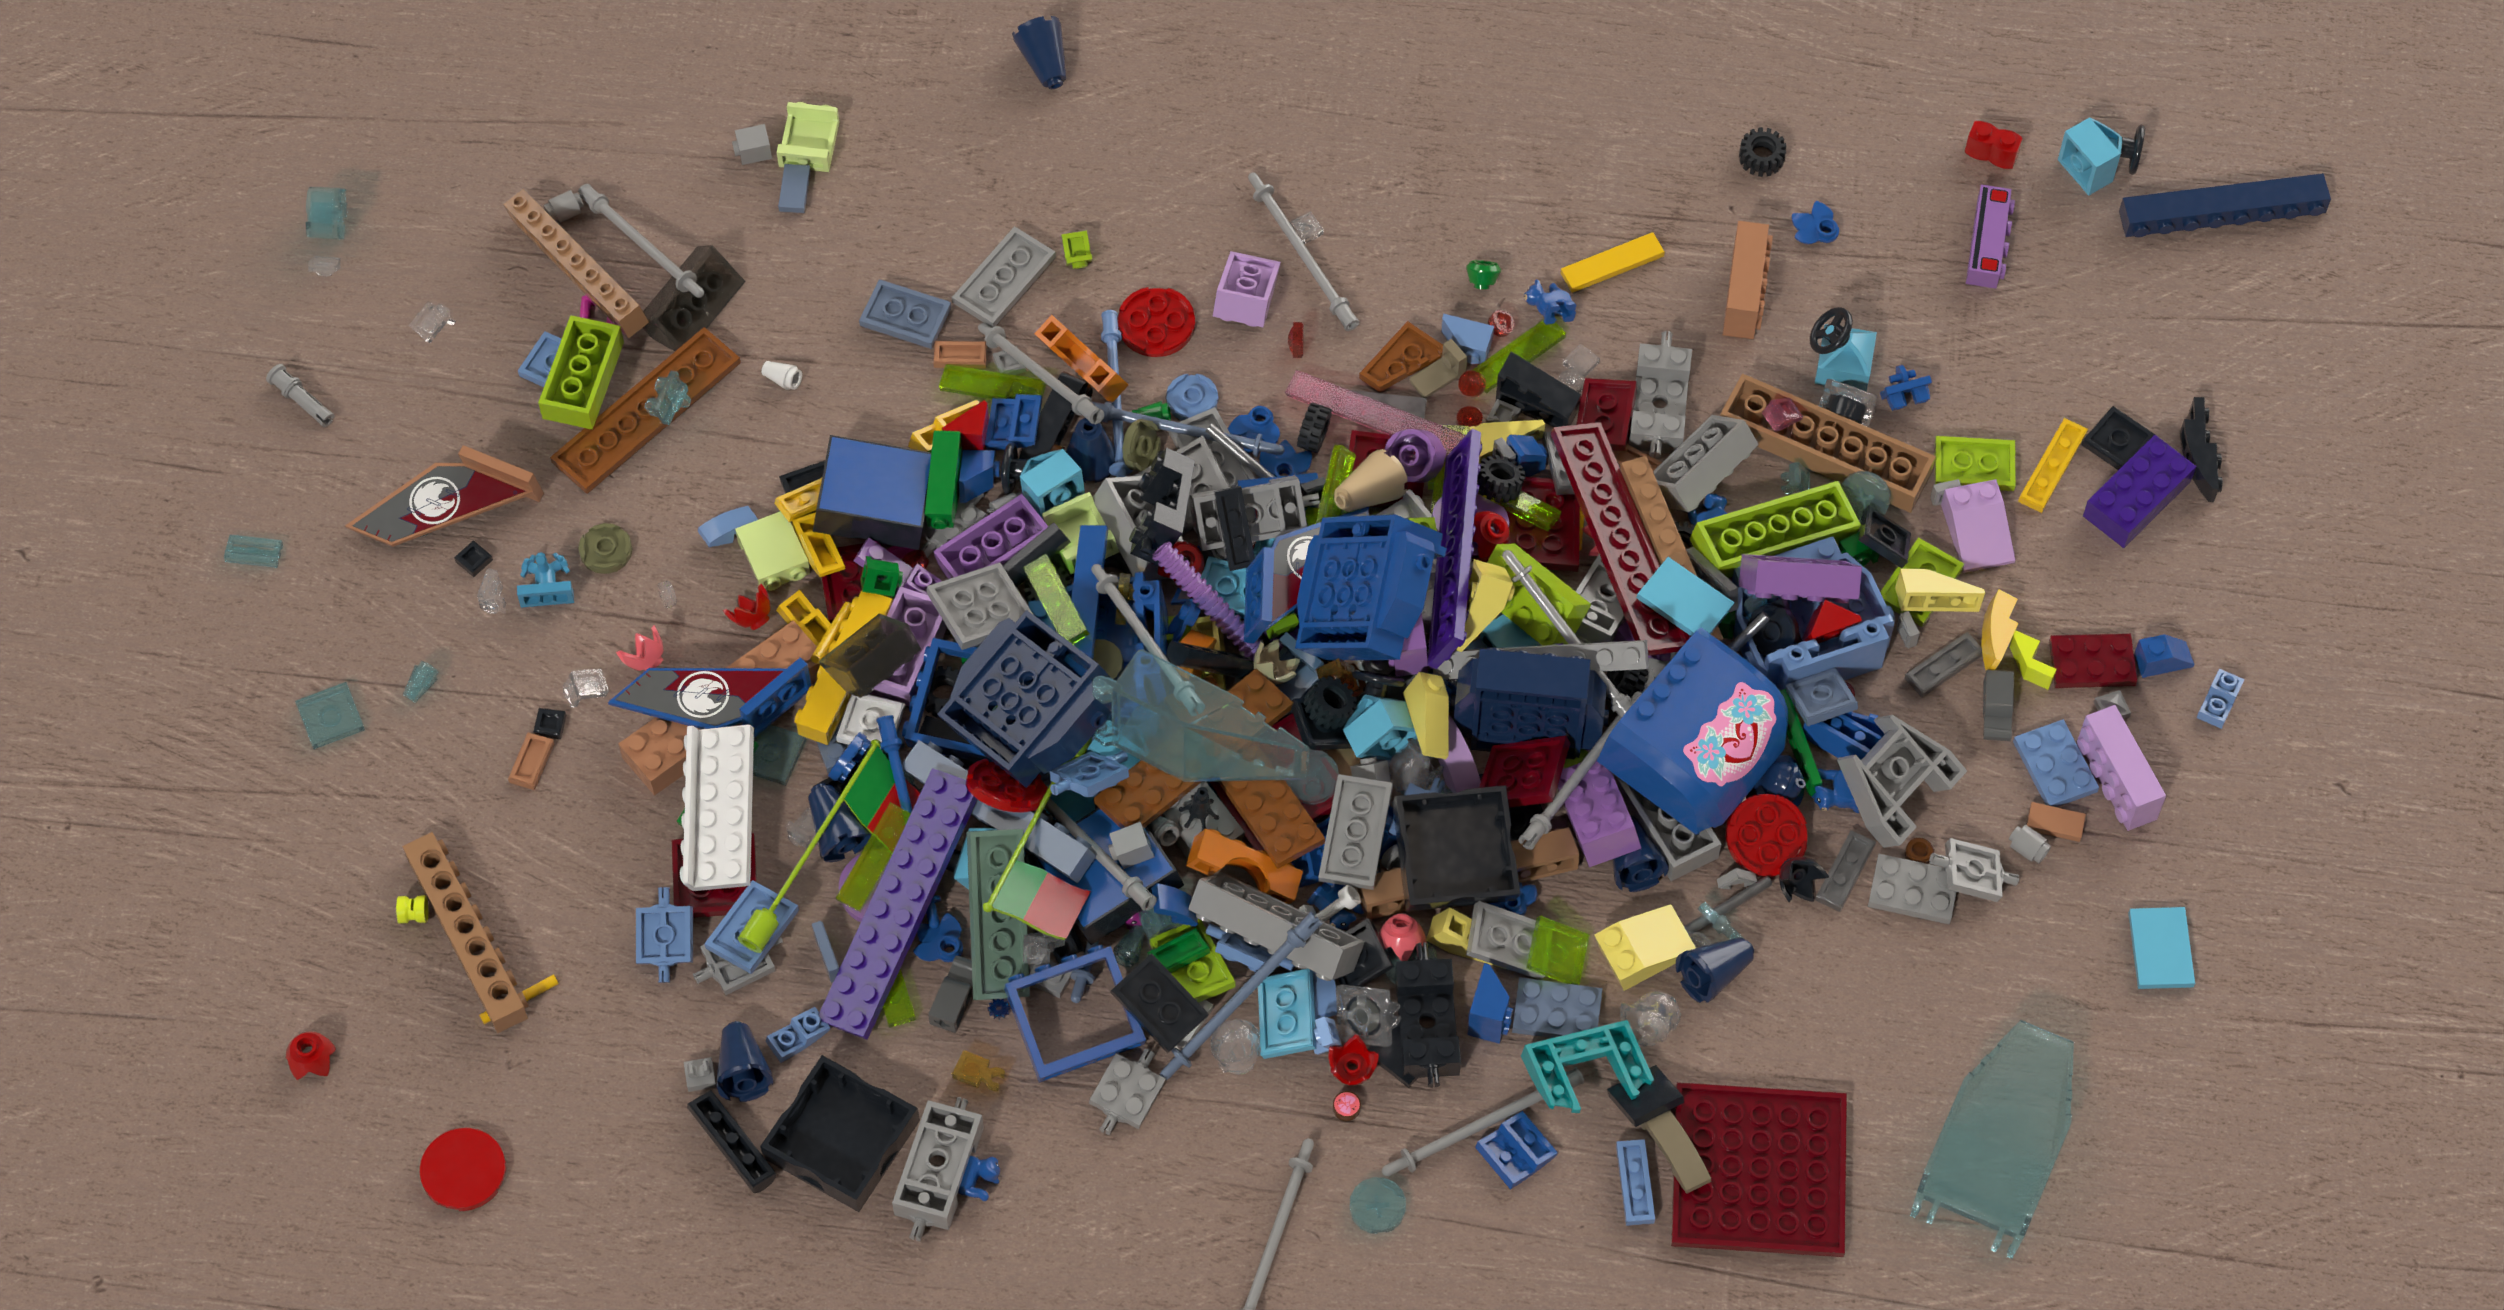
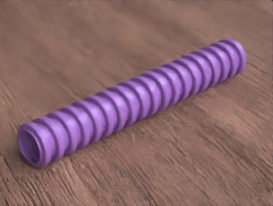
(1205, 597)

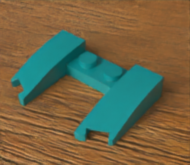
(1615, 1041)

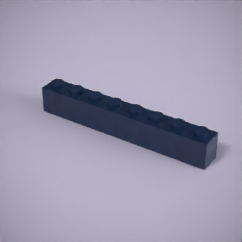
(2224, 205)

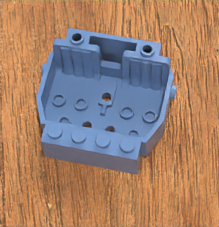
(1852, 653)

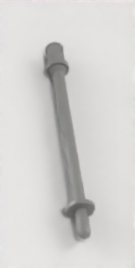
(599, 203)
(1339, 305)
(1081, 404)
(1107, 585)
(1618, 700)
(1541, 823)
(1132, 886)
(1409, 1159)
(1300, 1166)

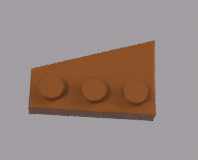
(1401, 357)

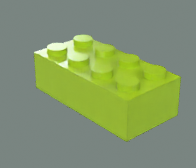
(581, 372)
(1524, 609)

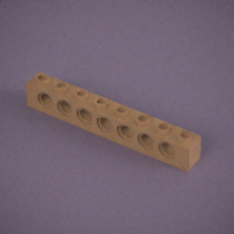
(576, 263)
(502, 1012)

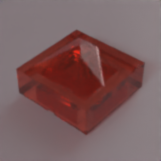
(1296, 339)

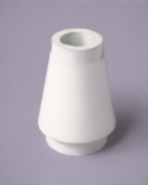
(782, 374)

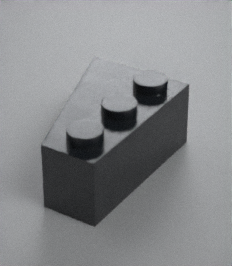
(1536, 392)

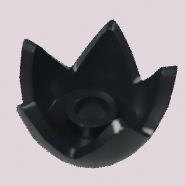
(1797, 877)

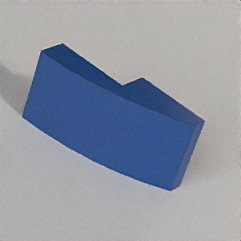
(1174, 904)

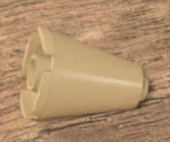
(1372, 483)

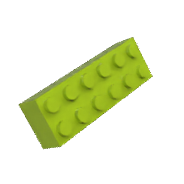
(1776, 526)

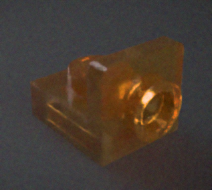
(1340, 670)

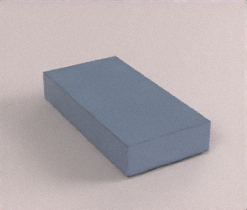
(794, 188)
(825, 950)

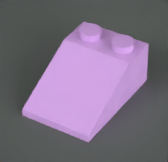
(1246, 289)
(1978, 525)

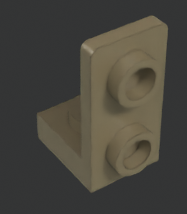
(1442, 371)

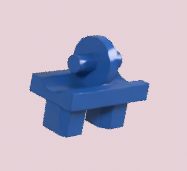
(1895, 393)

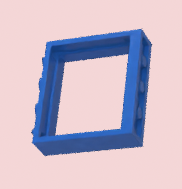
(918, 702)
(1087, 1056)

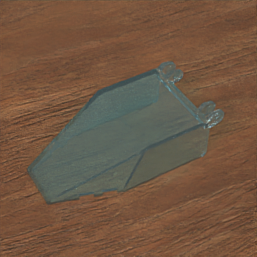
(1193, 727)
(2003, 1134)

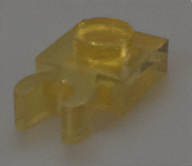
(1126, 590)
(974, 1069)

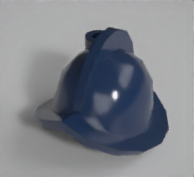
(1783, 779)

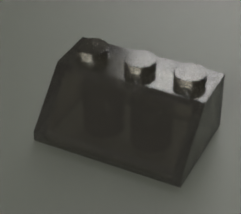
(871, 655)

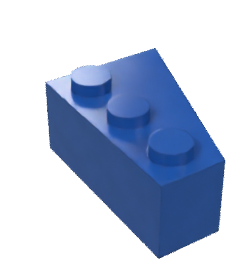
(1845, 734)

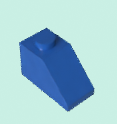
(1528, 453)
(977, 473)
(2162, 655)

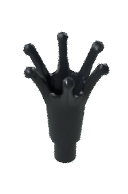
(1199, 807)

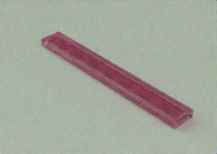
(1365, 410)

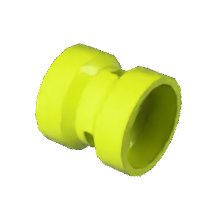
(412, 909)

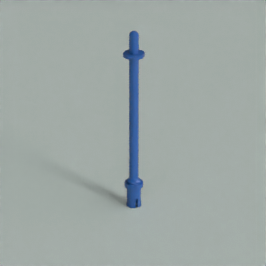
(891, 745)

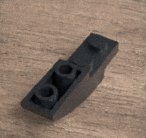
(2199, 450)

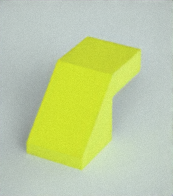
(2024, 651)

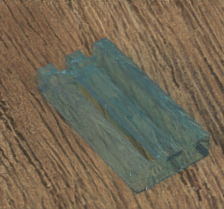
(253, 555)

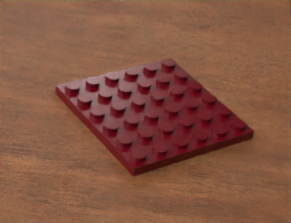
(1771, 1168)

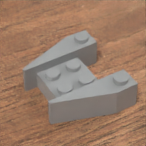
(1892, 774)

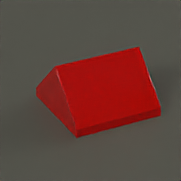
(972, 426)
(1828, 622)

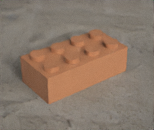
(1747, 280)

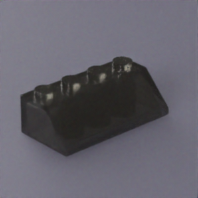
(680, 315)

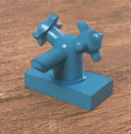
(546, 589)

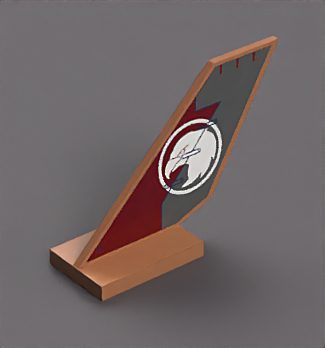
(446, 496)

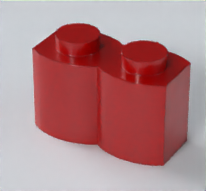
(1993, 144)

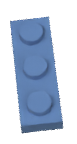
(1635, 1182)

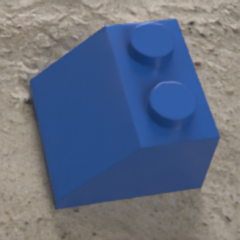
(1489, 1010)

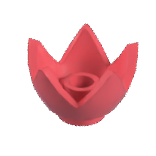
(647, 652)
(1402, 935)

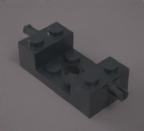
(1168, 490)
(1424, 991)

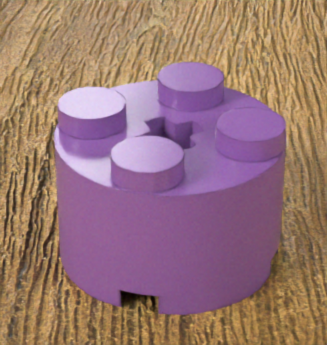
(1429, 453)

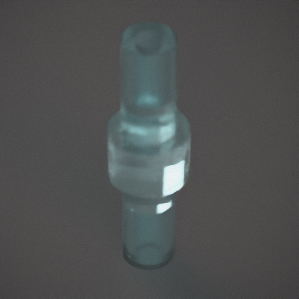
(1720, 923)

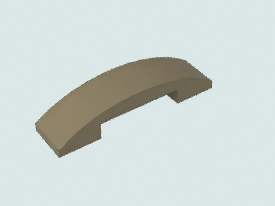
(1678, 1150)

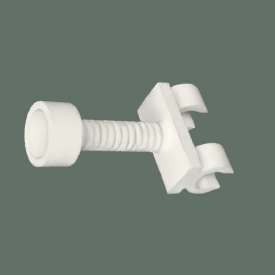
(1347, 898)

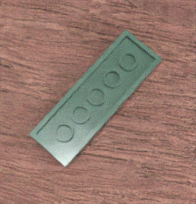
(995, 937)

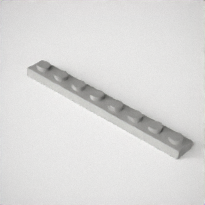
(1603, 656)

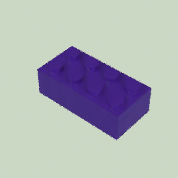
(2139, 491)

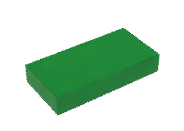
(1181, 950)

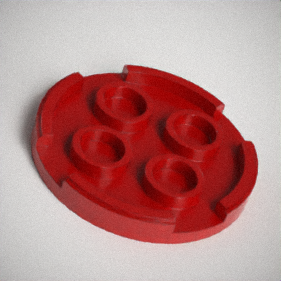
(1156, 321)
(1001, 791)
(1766, 834)
(462, 1169)

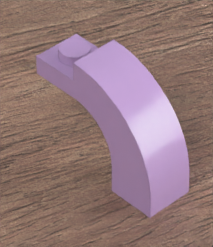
(1459, 767)

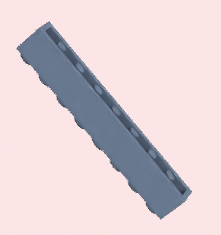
(1045, 842)

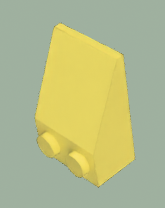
(1489, 592)
(1643, 945)

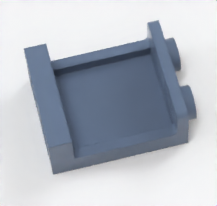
(1306, 670)

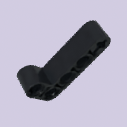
(1056, 417)

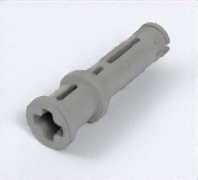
(292, 389)

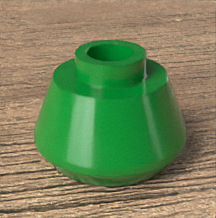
(1483, 273)

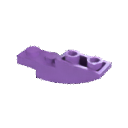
(913, 578)

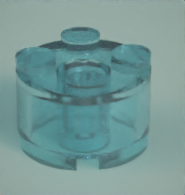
(326, 212)

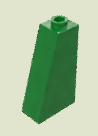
(944, 479)

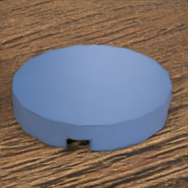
(1191, 395)

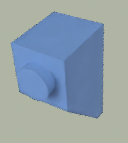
(1470, 336)

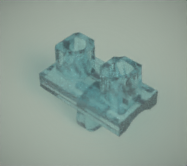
(671, 397)

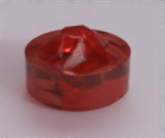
(1502, 323)
(1472, 383)
(1469, 416)
(916, 557)

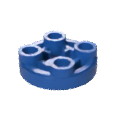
(845, 763)

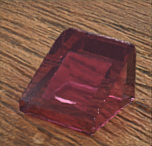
(1781, 413)

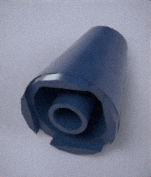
(1043, 49)
(1091, 450)
(843, 831)
(1641, 867)
(1713, 967)
(741, 1065)

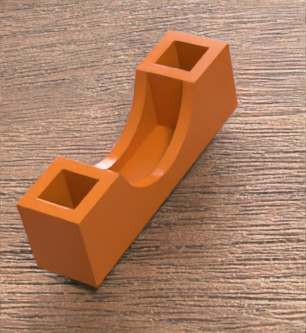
(1081, 359)
(1213, 851)

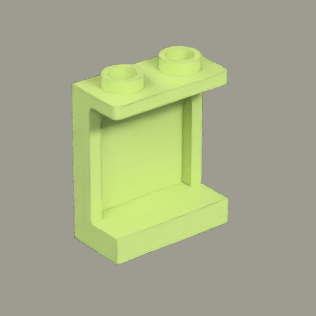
(809, 136)
(1069, 517)
(773, 551)

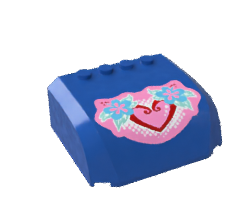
(1699, 734)

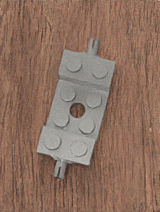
(1661, 376)
(1278, 509)
(1605, 612)
(930, 1192)

